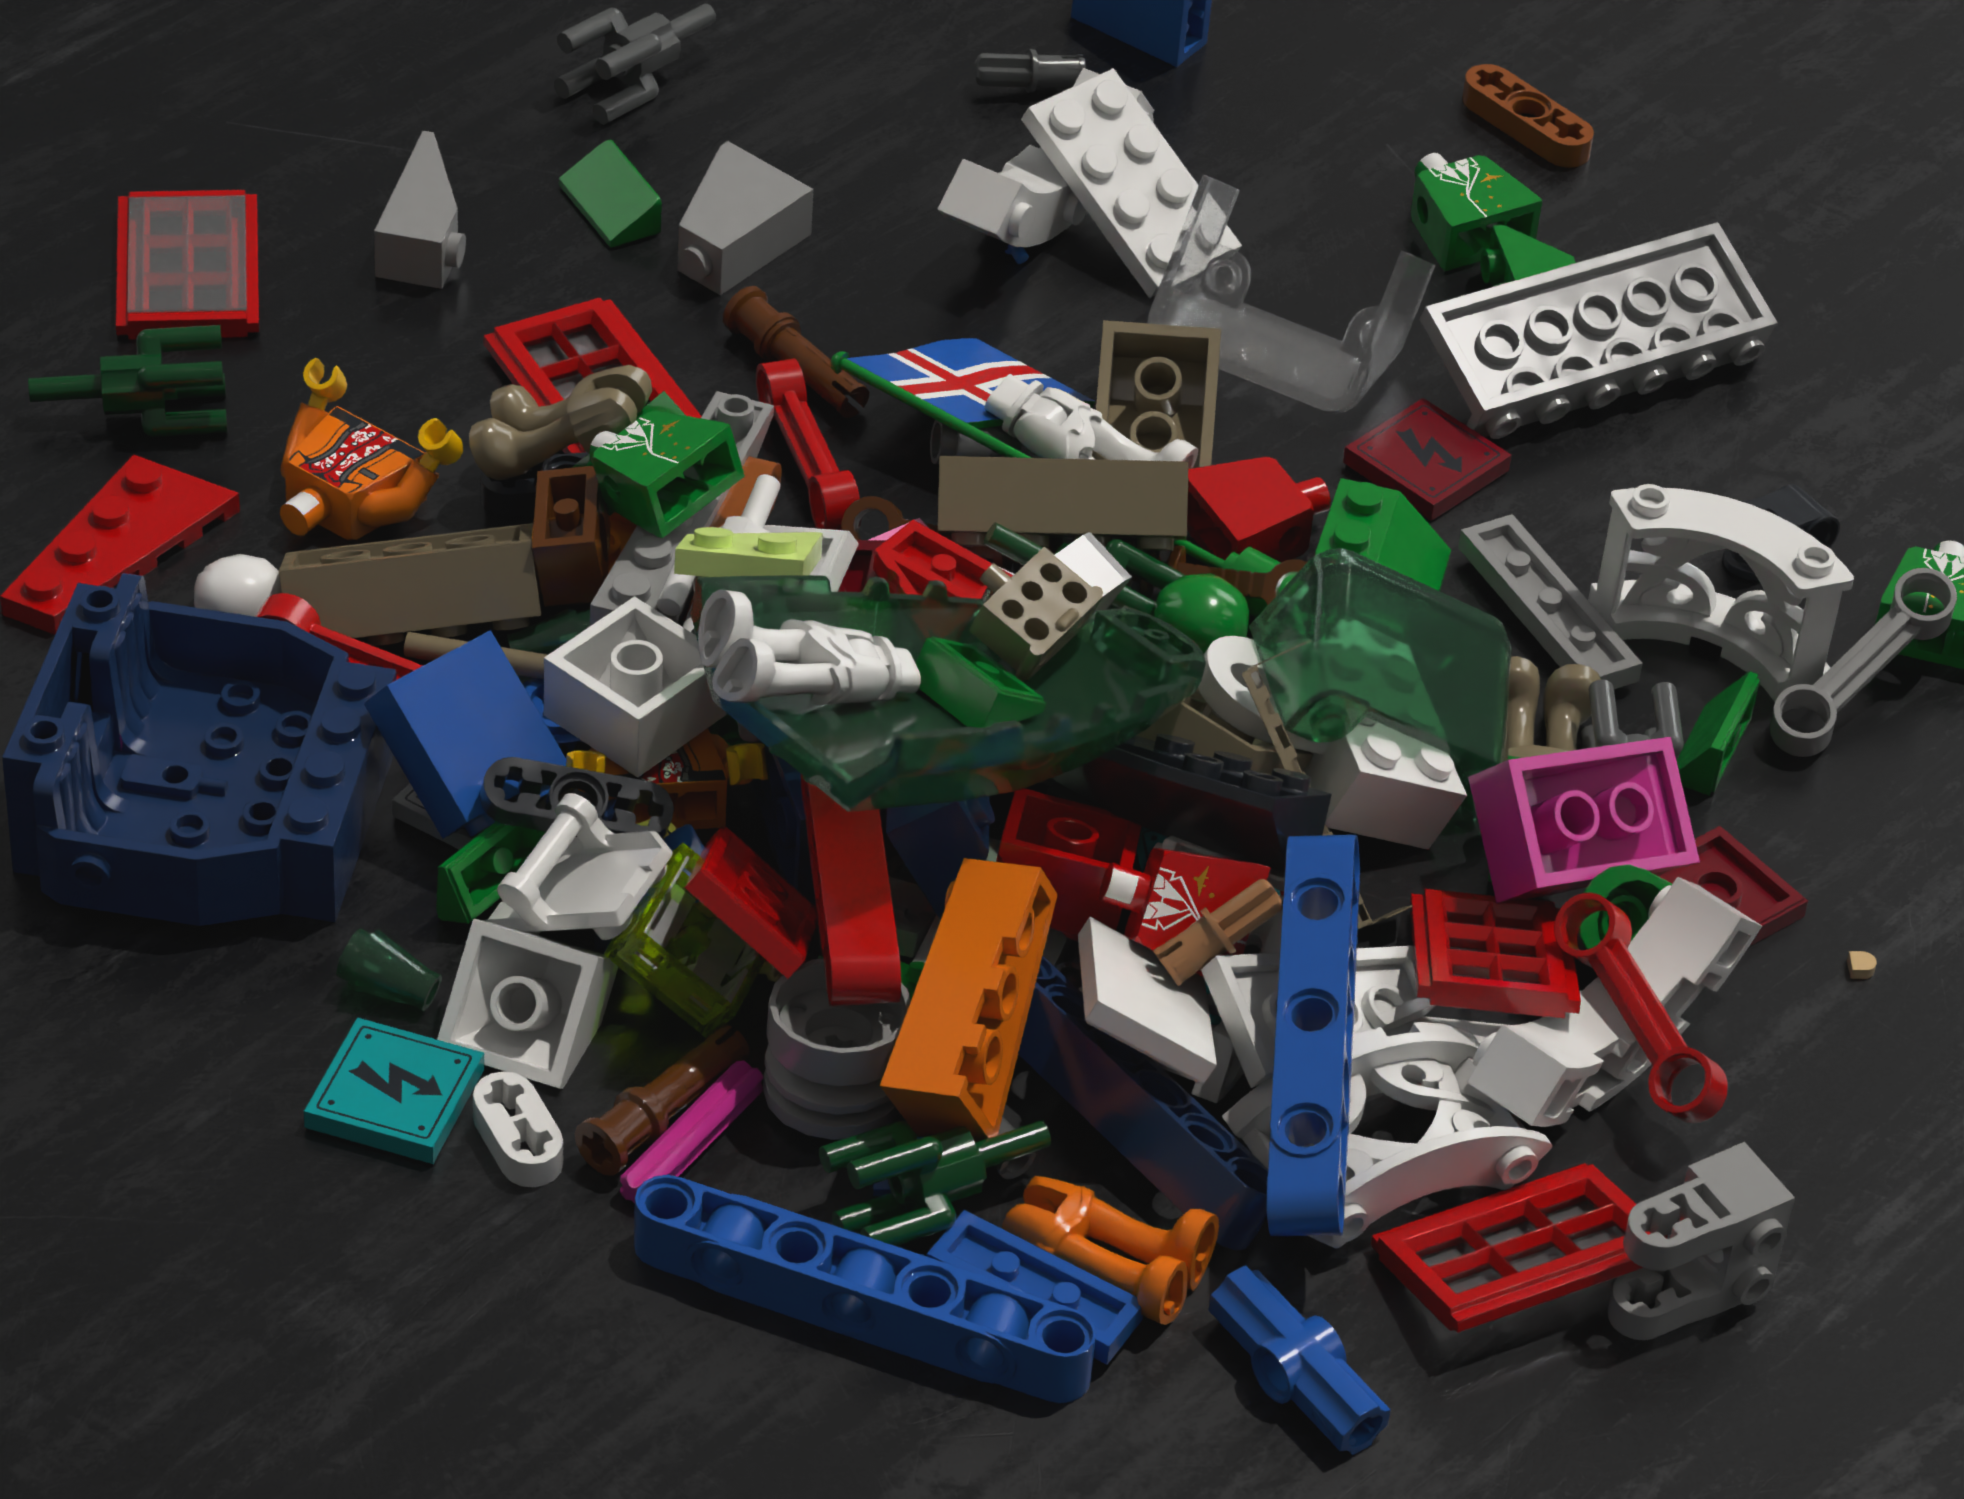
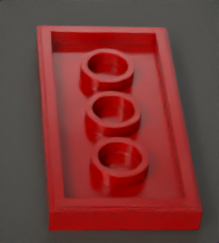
(754, 901)

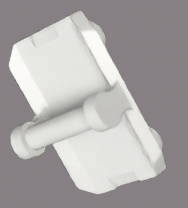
(581, 878)

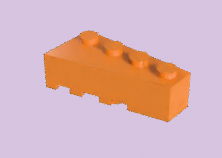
(972, 1001)

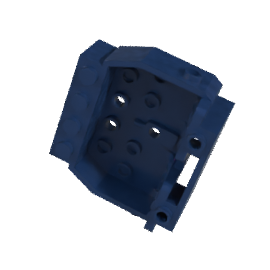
(193, 763)

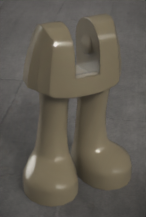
(529, 434)
(1564, 707)

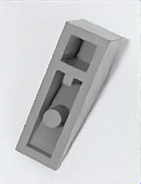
(419, 227)

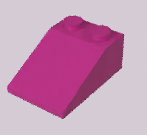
(1575, 813)

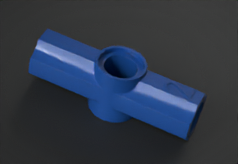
(1299, 1360)

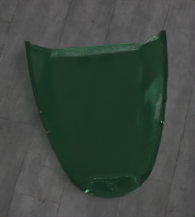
(910, 750)

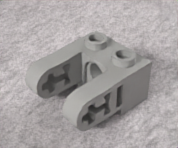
(1717, 1253)

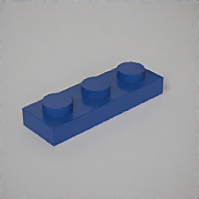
(1009, 1259)

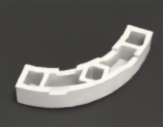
(1023, 201)
(1591, 1056)

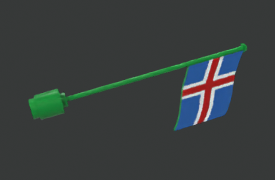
(952, 385)

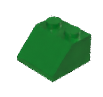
(1386, 530)

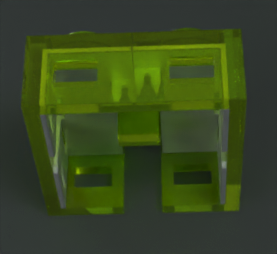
(683, 955)

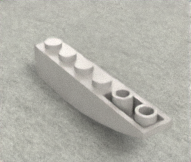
(649, 559)

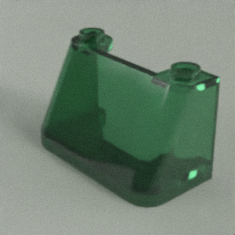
(1387, 655)

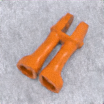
(1064, 1215)

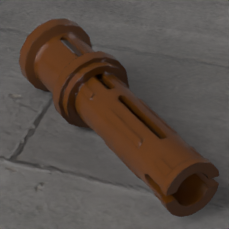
(779, 338)
(644, 1112)

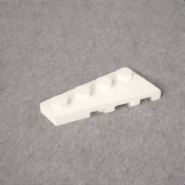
(1248, 995)

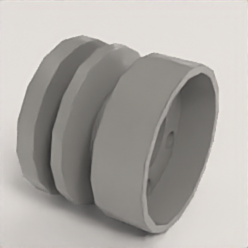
(828, 1059)

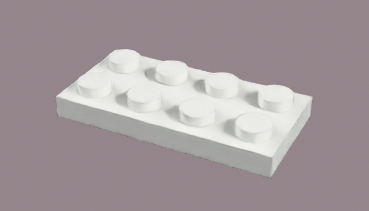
(1119, 171)

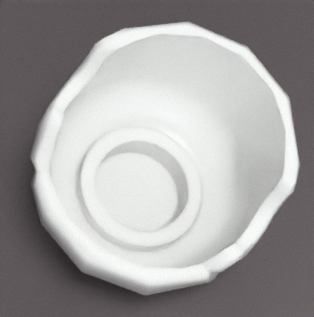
(236, 585)

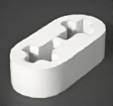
(505, 1133)

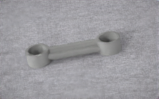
(1863, 661)

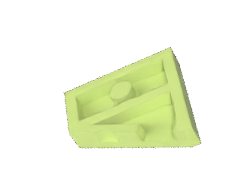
(725, 553)

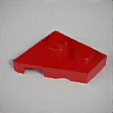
(922, 555)

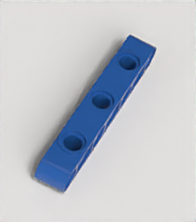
(1314, 1067)
(864, 1288)

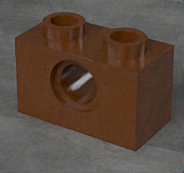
(570, 536)

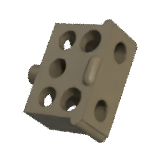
(1034, 611)

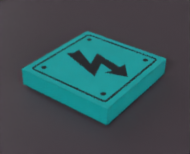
(394, 1090)

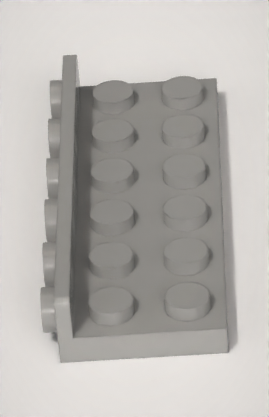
(1600, 330)

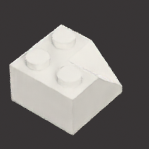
(630, 687)

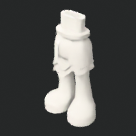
(1066, 428)
(819, 658)

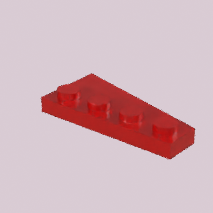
(117, 532)

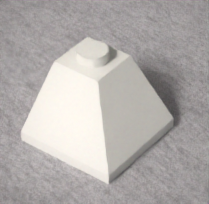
(527, 1001)

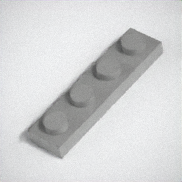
(1547, 600)

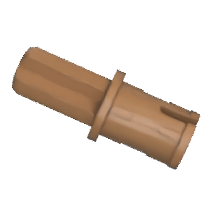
(1218, 931)

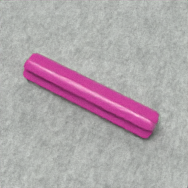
(695, 1127)

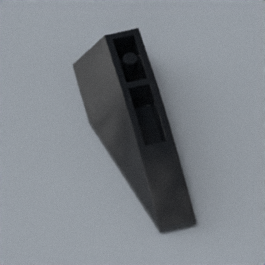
(1203, 798)

